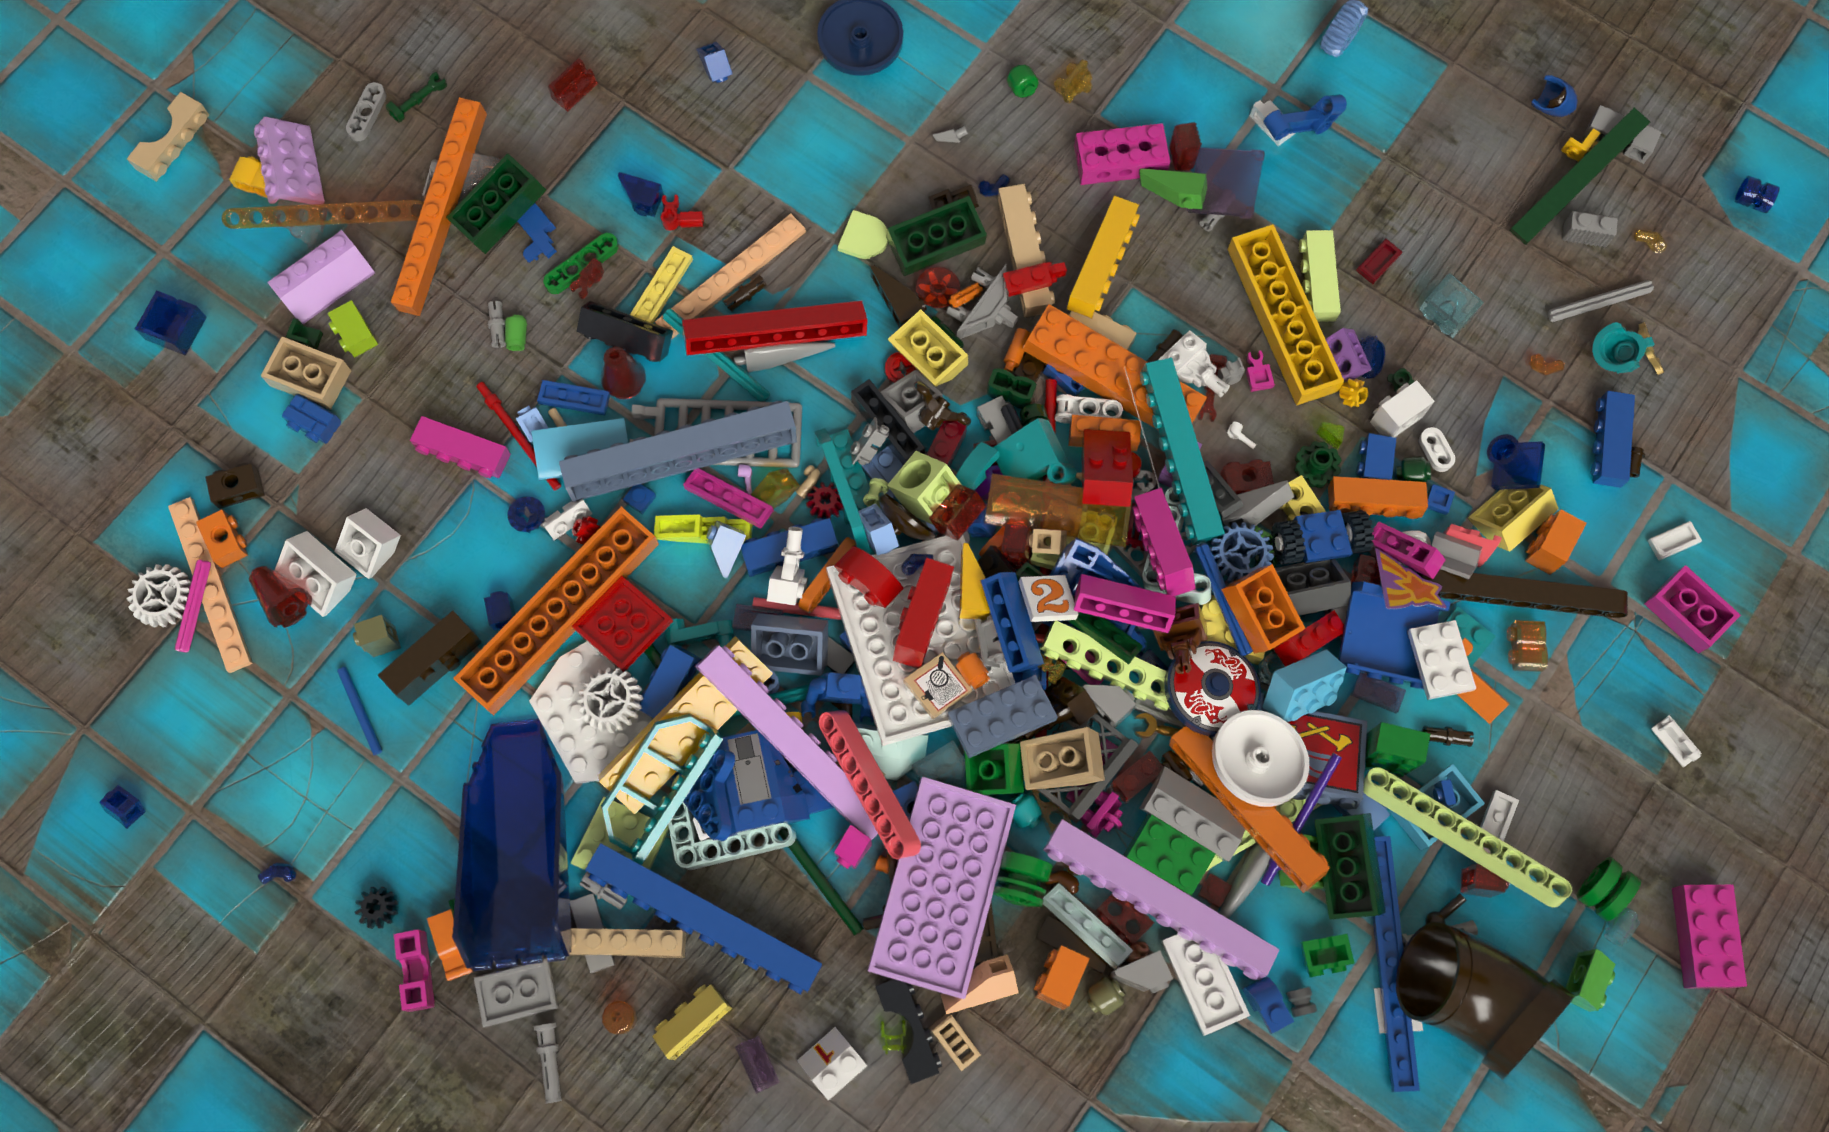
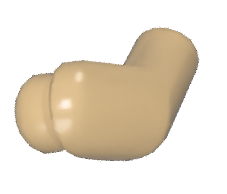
(812, 478)

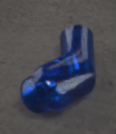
(913, 562)
(277, 870)

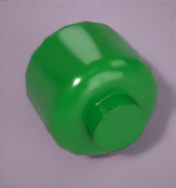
(1022, 81)

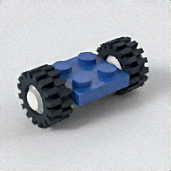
(1322, 536)

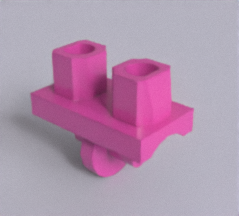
(1106, 816)

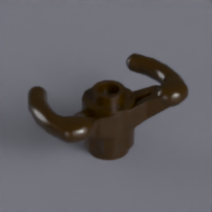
(937, 409)

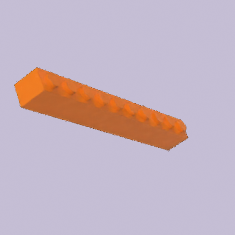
(439, 203)

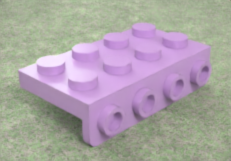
(288, 161)

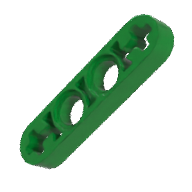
(578, 260)

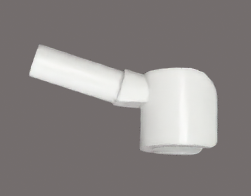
(1235, 432)

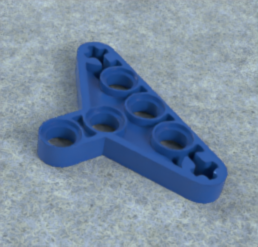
(712, 796)

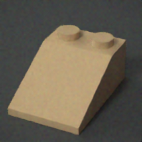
(1062, 759)

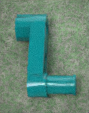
(680, 635)

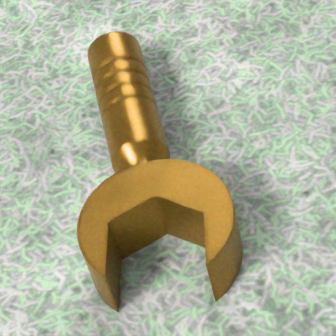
(1152, 727)

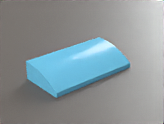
(559, 442)

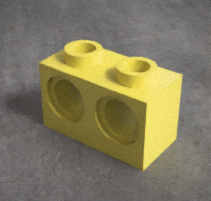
(1305, 501)

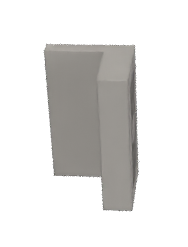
(1459, 555)

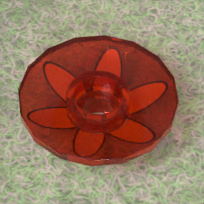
(934, 279)

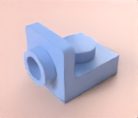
(530, 420)

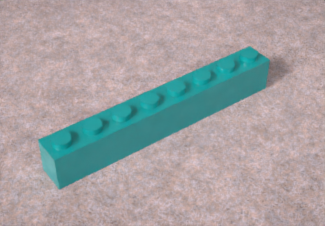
(1182, 451)

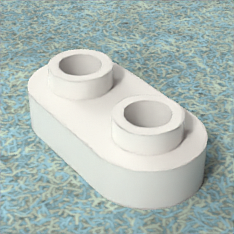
(1439, 449)

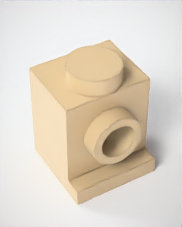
(1038, 541)

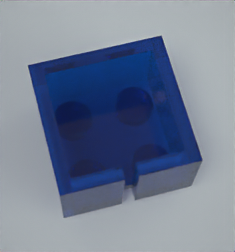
(168, 325)

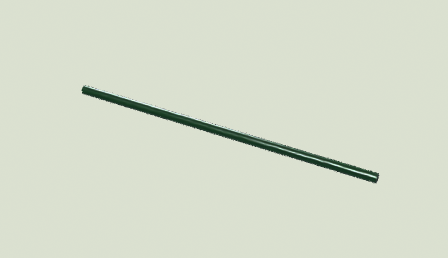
(800, 853)

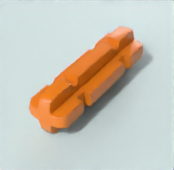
(965, 295)

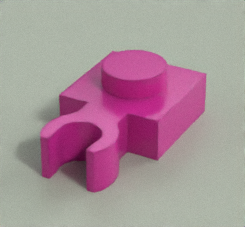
(1259, 375)

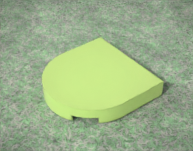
(863, 236)

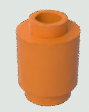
(972, 670)

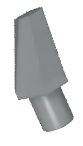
(951, 135)

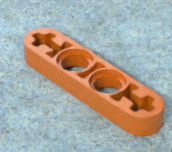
(821, 583)

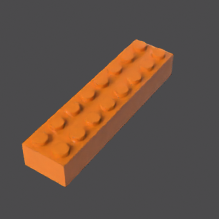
(1097, 363)

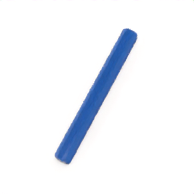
(1217, 583)

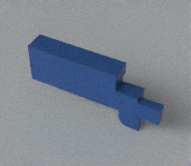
(537, 226)

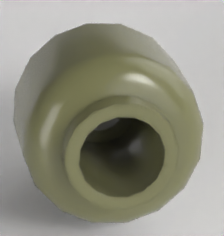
(1106, 996)

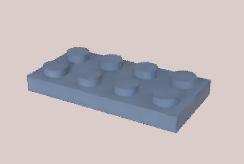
(1002, 716)

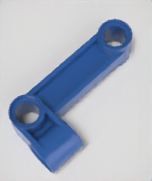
(1316, 119)

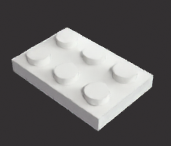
(1441, 659)

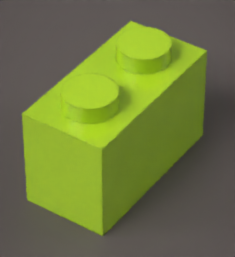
(352, 329)

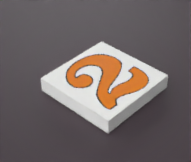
(1048, 598)

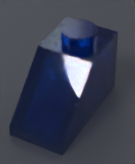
(642, 194)

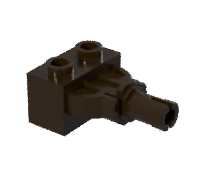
(1069, 703)

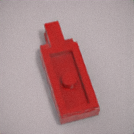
(1033, 277)

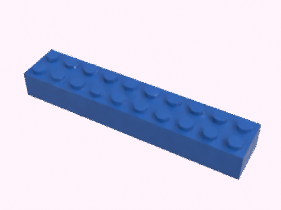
(704, 918)

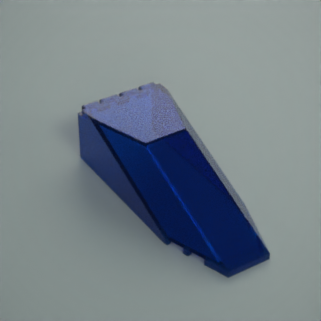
(513, 854)

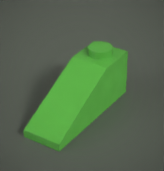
(1179, 188)

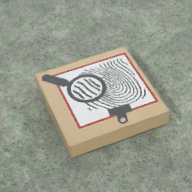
(937, 685)

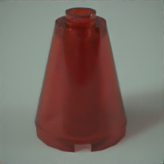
(622, 374)
(279, 597)

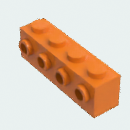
(1378, 496)

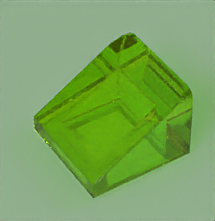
(1331, 434)

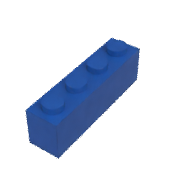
(1613, 439)
(765, 553)
(1012, 622)

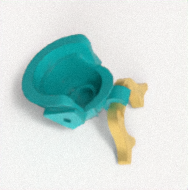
(1622, 349)

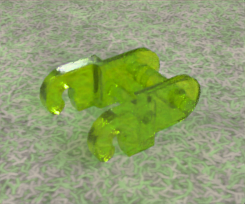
(893, 1047)

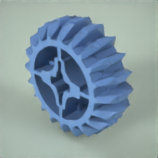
(1344, 27)
(1238, 535)

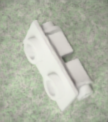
(560, 523)
(1676, 741)

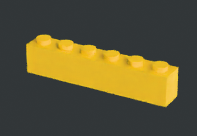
(1103, 257)

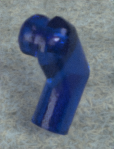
(987, 189)

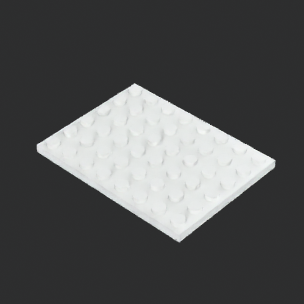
(875, 631)

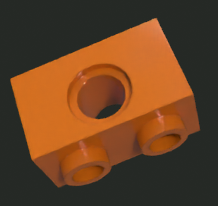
(212, 530)

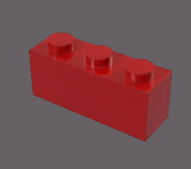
(1310, 639)

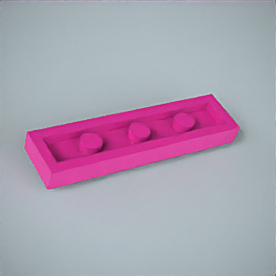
(728, 497)

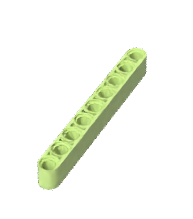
(1477, 837)

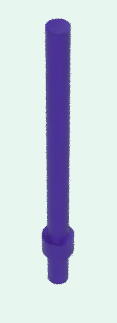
(1306, 810)

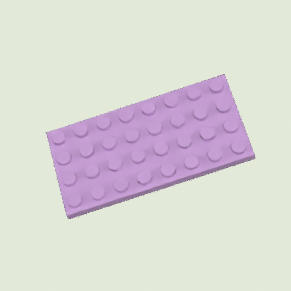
(944, 891)

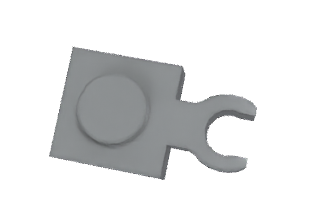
(1232, 373)

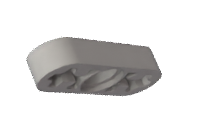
(366, 102)

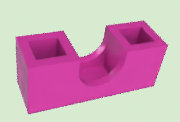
(413, 954)

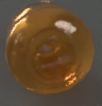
(628, 1016)

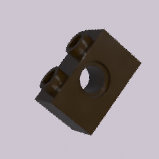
(248, 485)

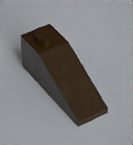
(899, 299)

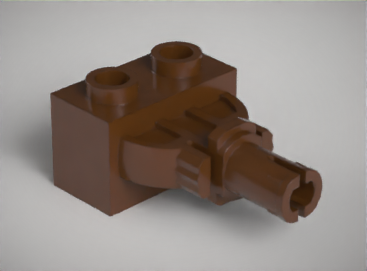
(1184, 634)

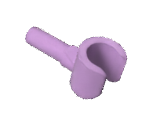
(746, 472)

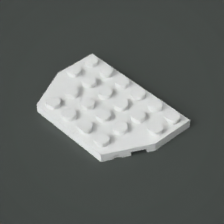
(581, 747)

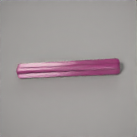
(192, 606)

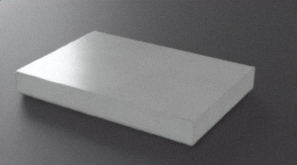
(515, 993)

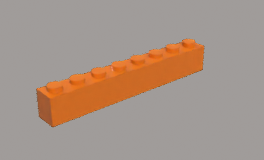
(1264, 824)

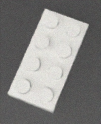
(1206, 984)

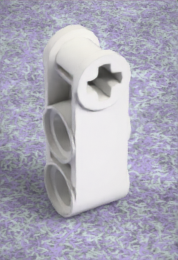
(1076, 405)

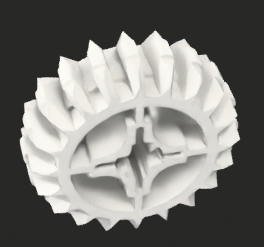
(144, 604)
(612, 680)

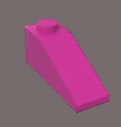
(1408, 550)

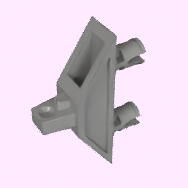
(990, 308)

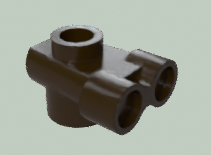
(1176, 764)

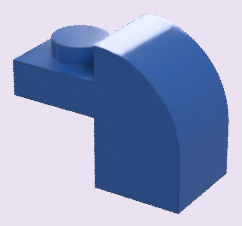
(1268, 1001)

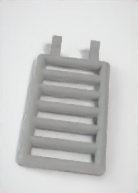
(658, 413)

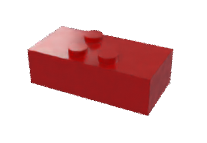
(1106, 468)
(921, 617)

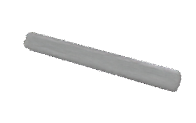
(1600, 301)

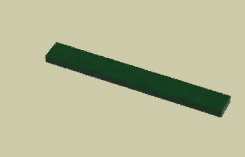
(1580, 176)

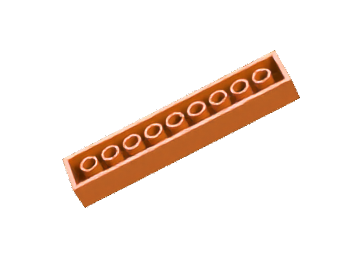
(549, 615)

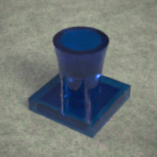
(1515, 463)

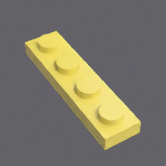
(662, 285)

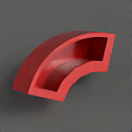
(869, 577)

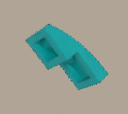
(973, 469)

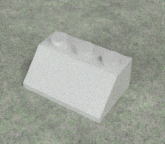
(316, 570)

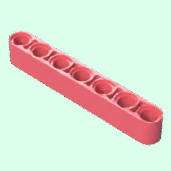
(869, 784)

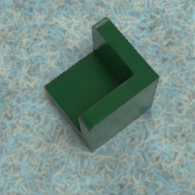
(304, 335)

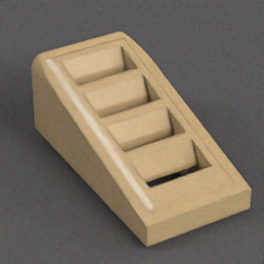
(939, 1025)

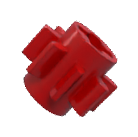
(585, 529)

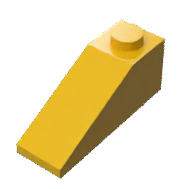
(972, 596)

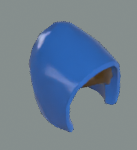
(1557, 98)

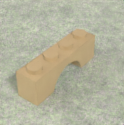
(155, 157)

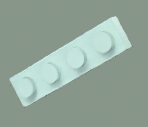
(1087, 926)

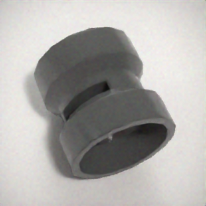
(1300, 999)

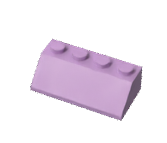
(321, 277)

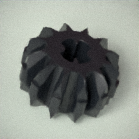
(376, 917)

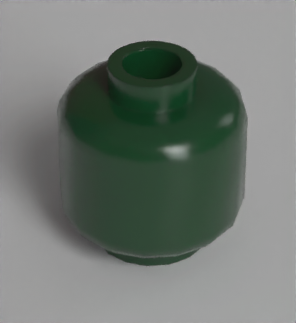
(1414, 469)

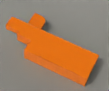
(1484, 698)

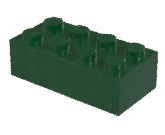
(496, 203)
(936, 236)
(1354, 876)

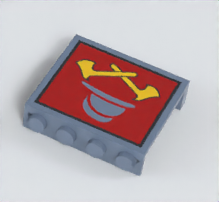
(1340, 735)

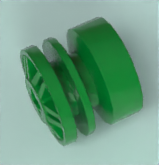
(1022, 879)

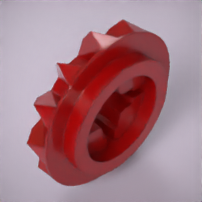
(893, 364)

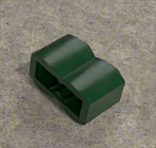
(1016, 390)

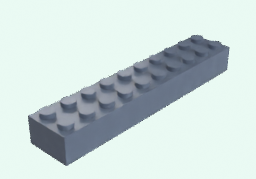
(678, 451)

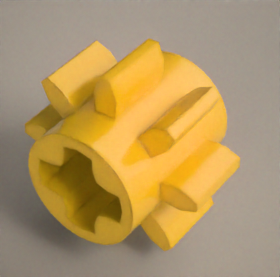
(1353, 392)

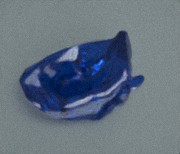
(1375, 354)

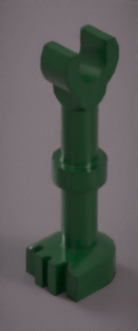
(397, 112)

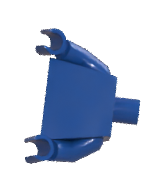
(836, 689)

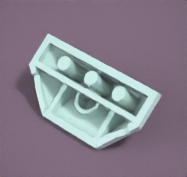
(897, 757)

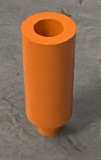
(1015, 353)

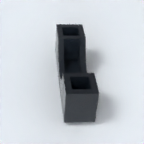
(920, 1061)

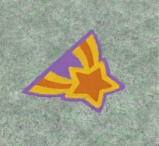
(1405, 587)

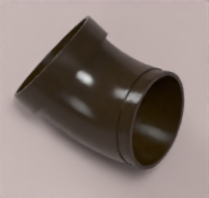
(1477, 994)

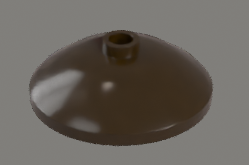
(903, 520)

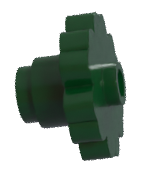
(1317, 464)

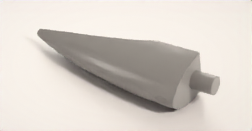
(775, 355)
(1246, 879)

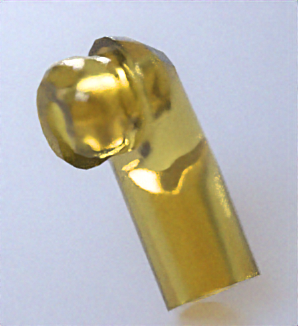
(1653, 239)

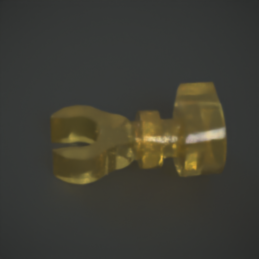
(1056, 670)

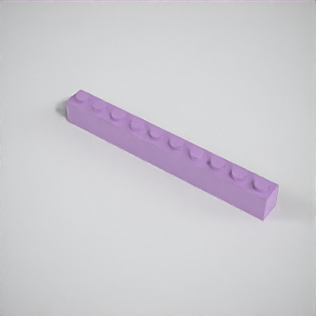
(785, 734)
(1161, 900)

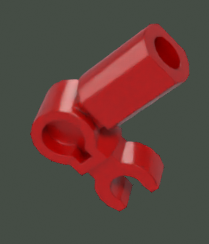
(671, 218)

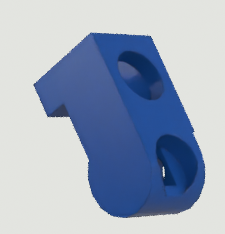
(1065, 382)

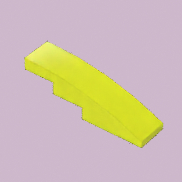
(693, 527)

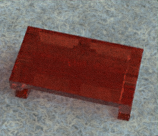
(572, 85)

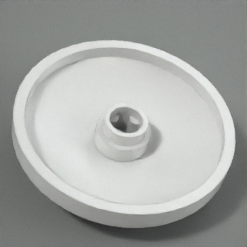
(1260, 758)

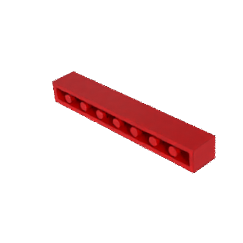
(774, 327)

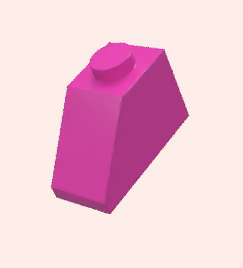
(852, 848)

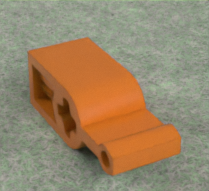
(442, 930)

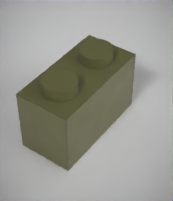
(376, 636)

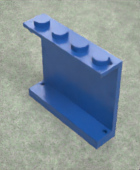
(1378, 639)

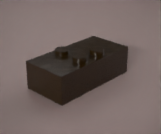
(430, 658)

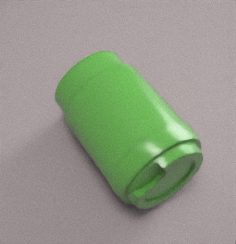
(515, 332)

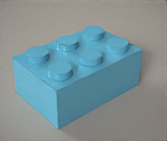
(1304, 686)
(1466, 803)

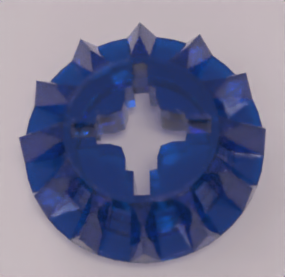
(518, 508)

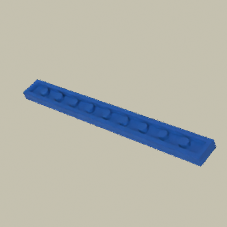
(1389, 951)

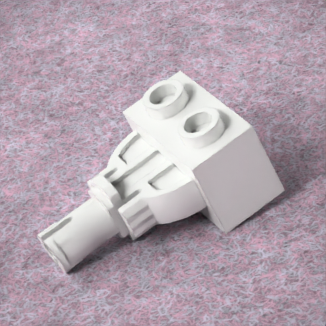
(1194, 363)
(788, 581)

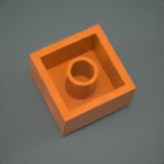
(1555, 541)

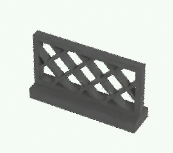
(1110, 768)

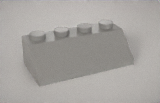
(1194, 814)

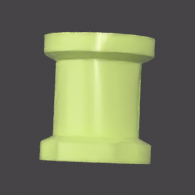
(876, 486)

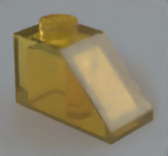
(776, 487)

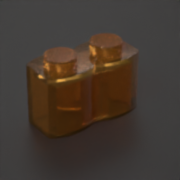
(1528, 646)

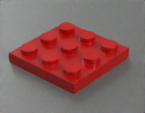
(622, 624)

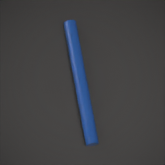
(359, 711)

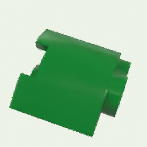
(1327, 953)

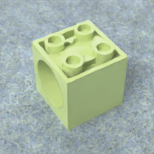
(923, 485)

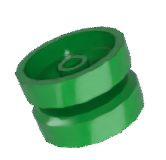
(1608, 889)

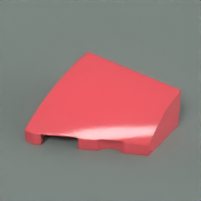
(1474, 537)

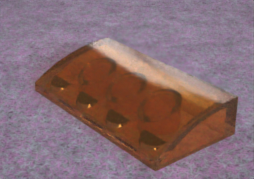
(1034, 504)

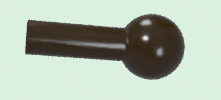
(1446, 911)

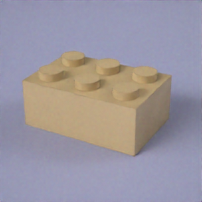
(306, 372)

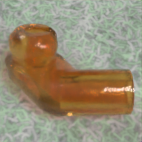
(1538, 364)

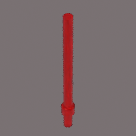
(494, 403)

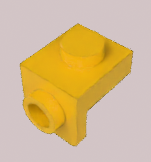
(1576, 150)

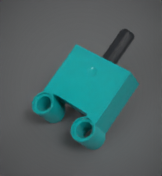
(1032, 450)

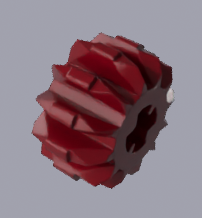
(818, 495)

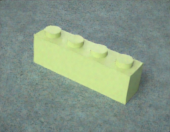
(1320, 274)

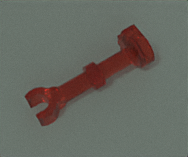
(1220, 362)

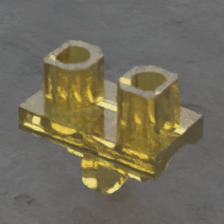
(1076, 82)

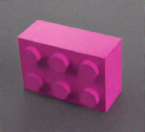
(1692, 609)

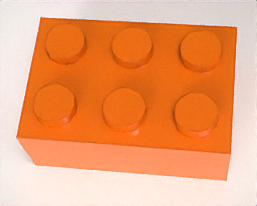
(1263, 609)
(1061, 978)

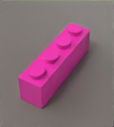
(460, 447)
(1124, 603)

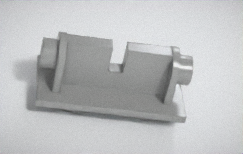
(872, 434)
(991, 650)

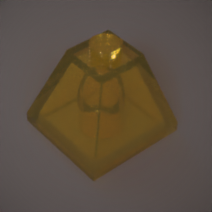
(1105, 524)

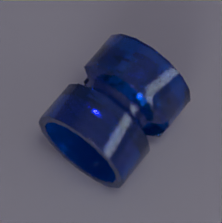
(1757, 194)

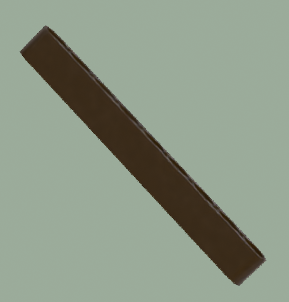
(1533, 594)

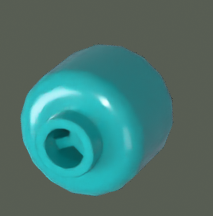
(1026, 811)

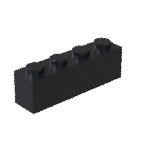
(624, 331)
(873, 404)

